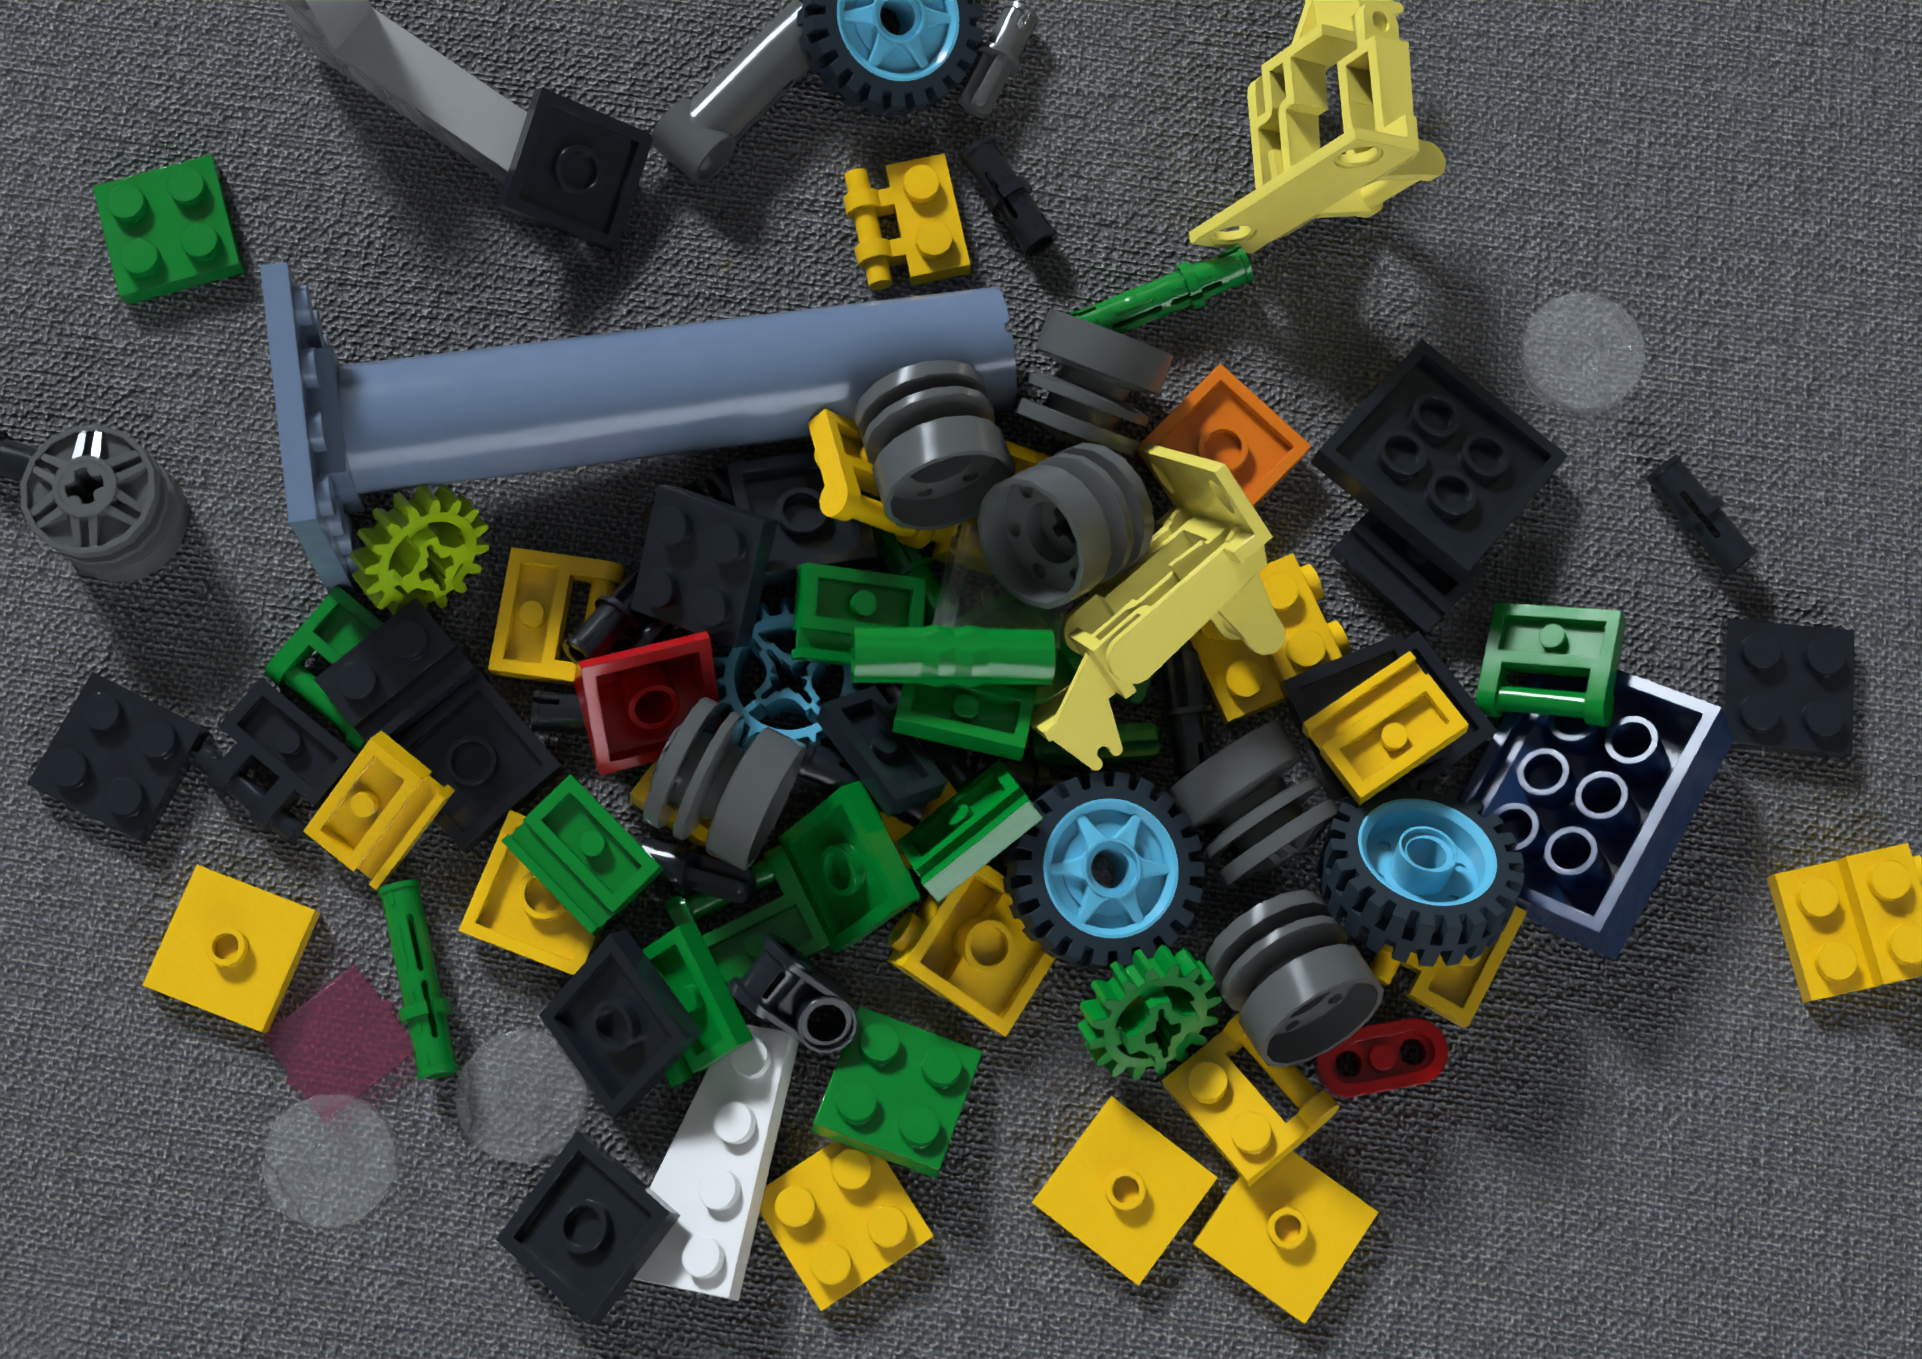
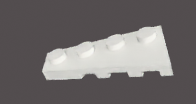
(721, 1168)

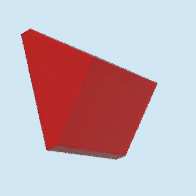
(641, 697)

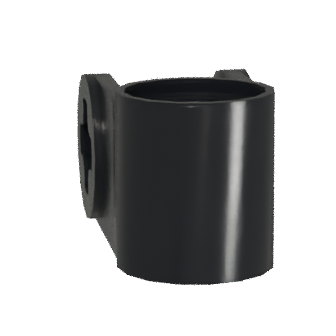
(785, 990)

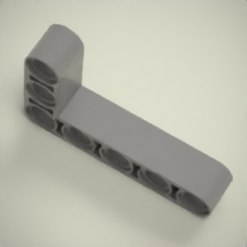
(412, 79)

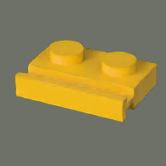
(1385, 728)
(378, 809)

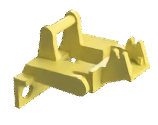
(1284, 104)
(1195, 571)

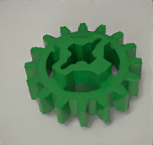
(1149, 1012)

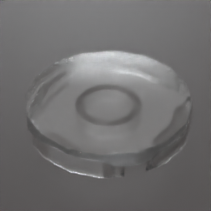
(1581, 353)
(521, 1097)
(330, 1160)

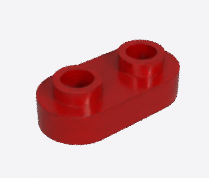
(1380, 1061)

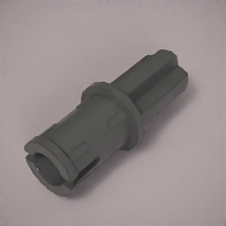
(997, 59)

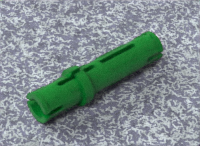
(1183, 288)
(424, 1006)

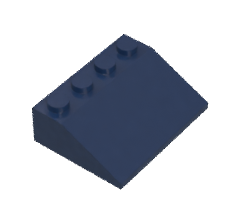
(1599, 802)

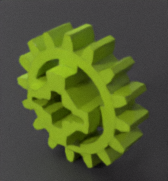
(420, 549)

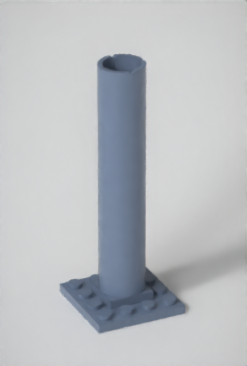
(585, 396)

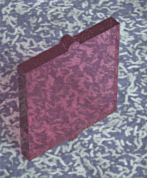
(340, 1039)

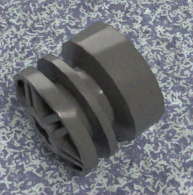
(1092, 382)
(932, 443)
(132, 511)
(1065, 525)
(723, 782)
(1253, 803)
(1293, 978)

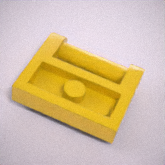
(846, 472)
(536, 612)
(1236, 1114)

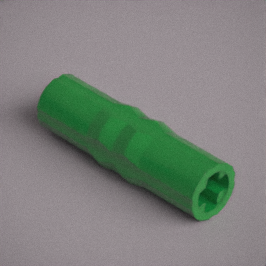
(953, 656)

